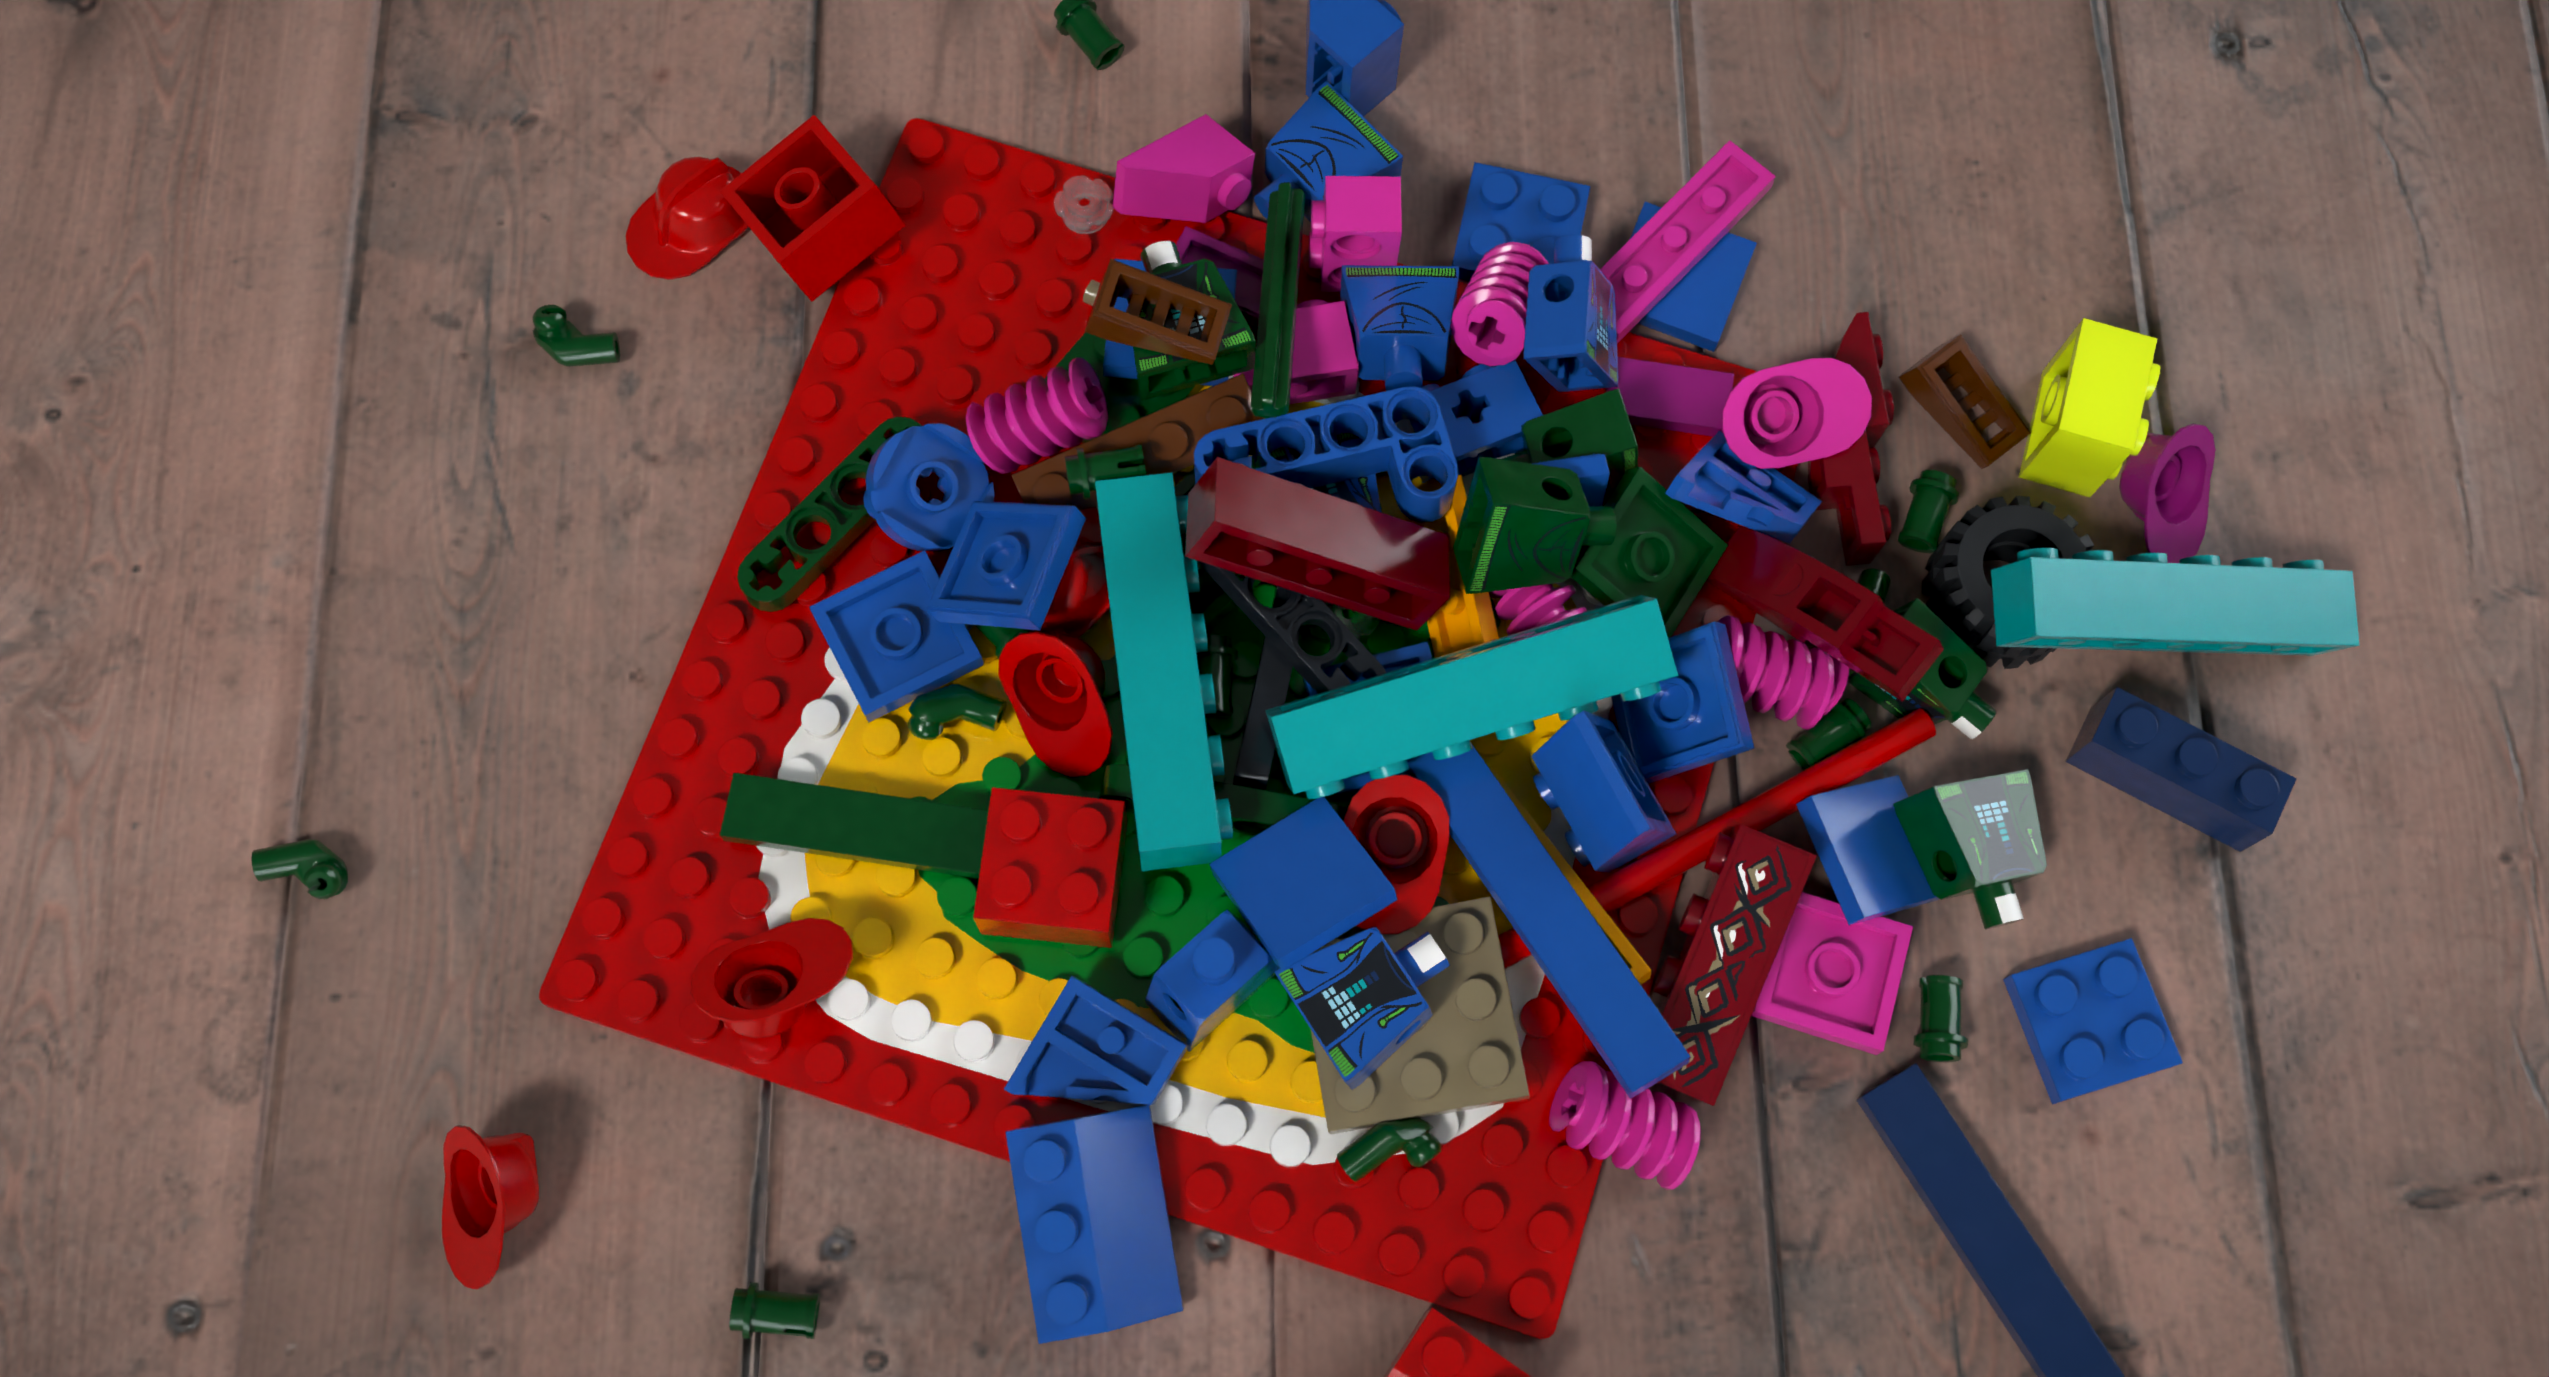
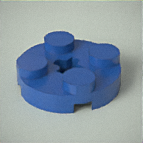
(895, 498)

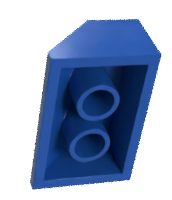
(1094, 1223)

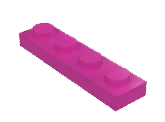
(1684, 232)

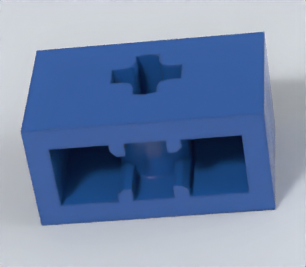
(1484, 394)

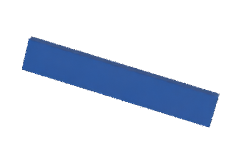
(1553, 922)

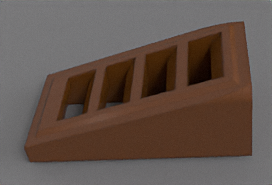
(1129, 329)
(1970, 374)

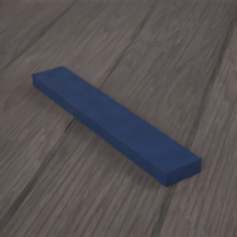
(1985, 1229)

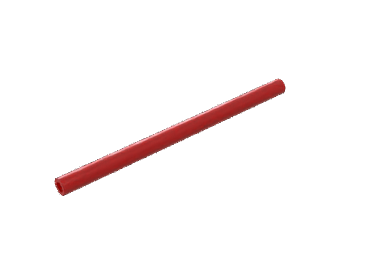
(1755, 813)

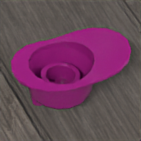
(2170, 489)

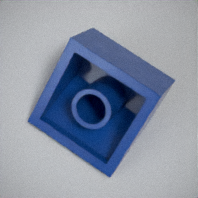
(1600, 793)

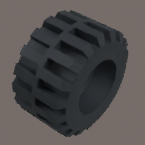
(1957, 574)

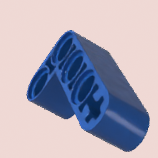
(1325, 462)

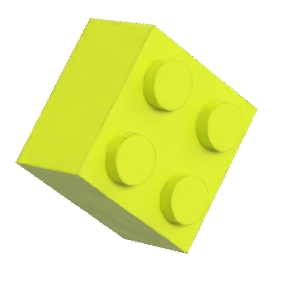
(2090, 408)

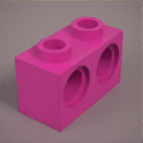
(1355, 226)

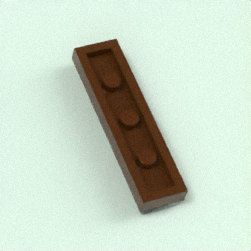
(1165, 437)

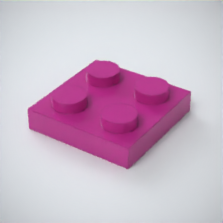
(1836, 975)

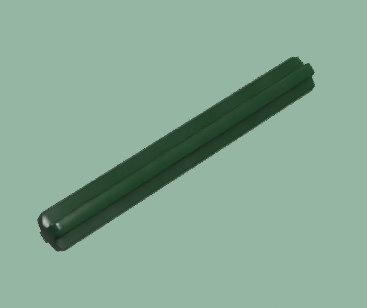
(1278, 303)

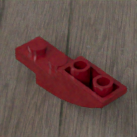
(1850, 477)
(1826, 610)

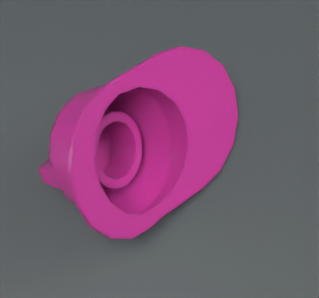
(1796, 412)

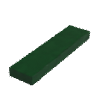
(855, 825)

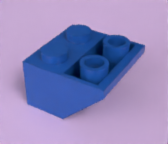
(1353, 49)

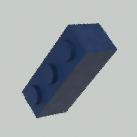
(2181, 770)

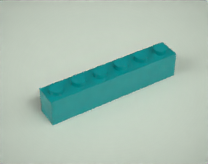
(2173, 605)
(1159, 673)
(1471, 695)

